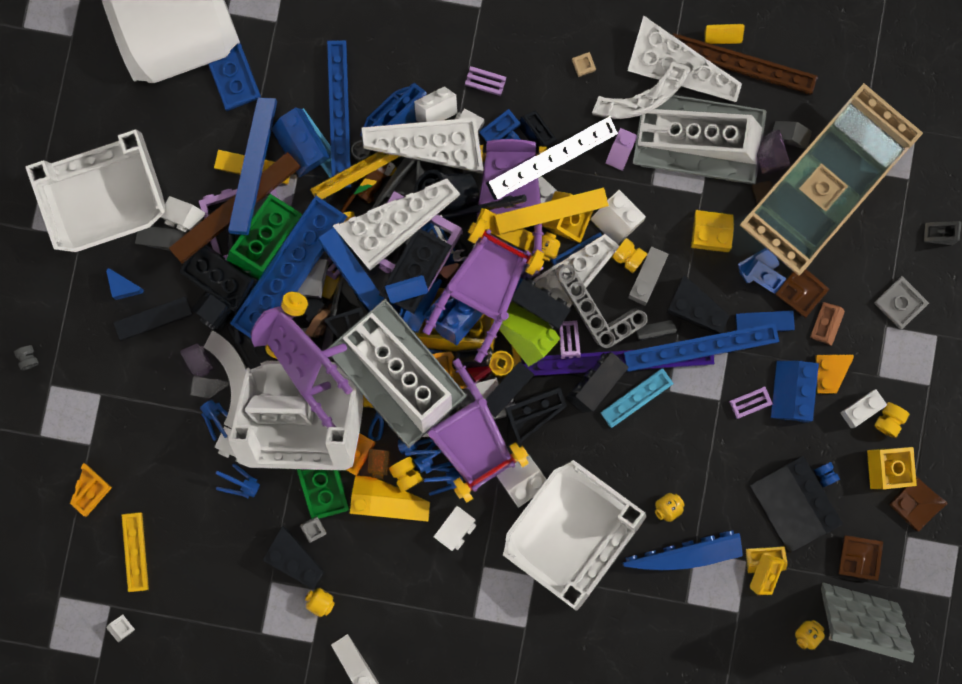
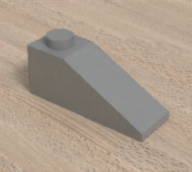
(648, 276)

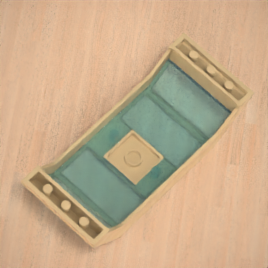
(831, 179)

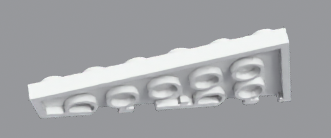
(658, 48)
(438, 142)
(391, 224)
(586, 263)

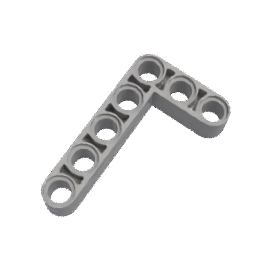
(593, 311)

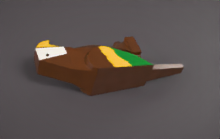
(369, 184)

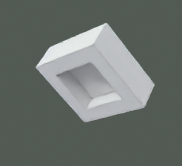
(120, 628)

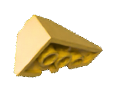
(382, 499)

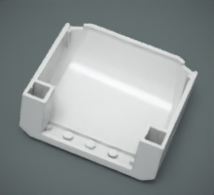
(170, 35)
(98, 194)
(291, 444)
(572, 533)

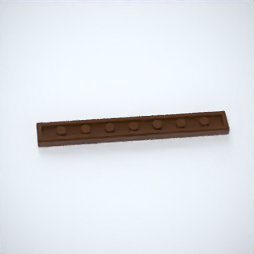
(752, 66)
(221, 217)

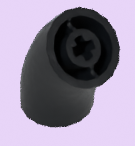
(462, 182)

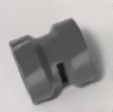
(358, 151)
(26, 357)

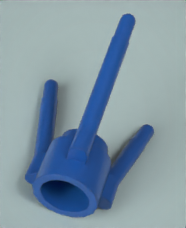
(210, 411)
(411, 451)
(424, 461)
(450, 477)
(248, 487)

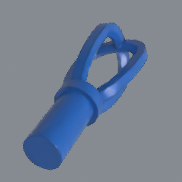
(377, 416)

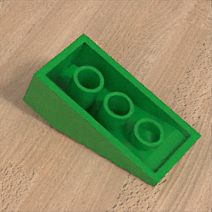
(266, 236)
(323, 492)

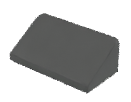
(656, 330)

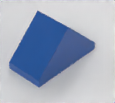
(121, 287)

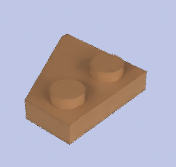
(318, 326)

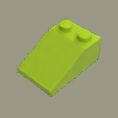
(528, 334)

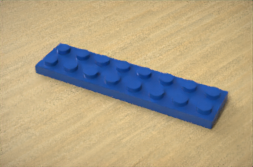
(290, 263)

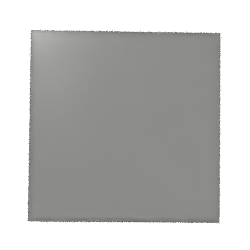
(313, 529)

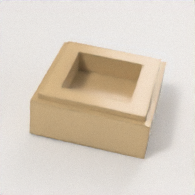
(583, 64)

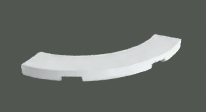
(645, 101)
(233, 366)

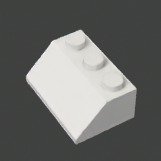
(280, 409)

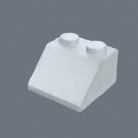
(618, 218)
(522, 482)

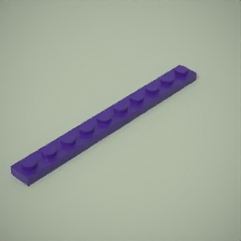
(556, 366)

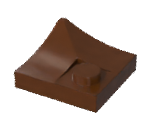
(802, 292)
(917, 504)
(861, 557)

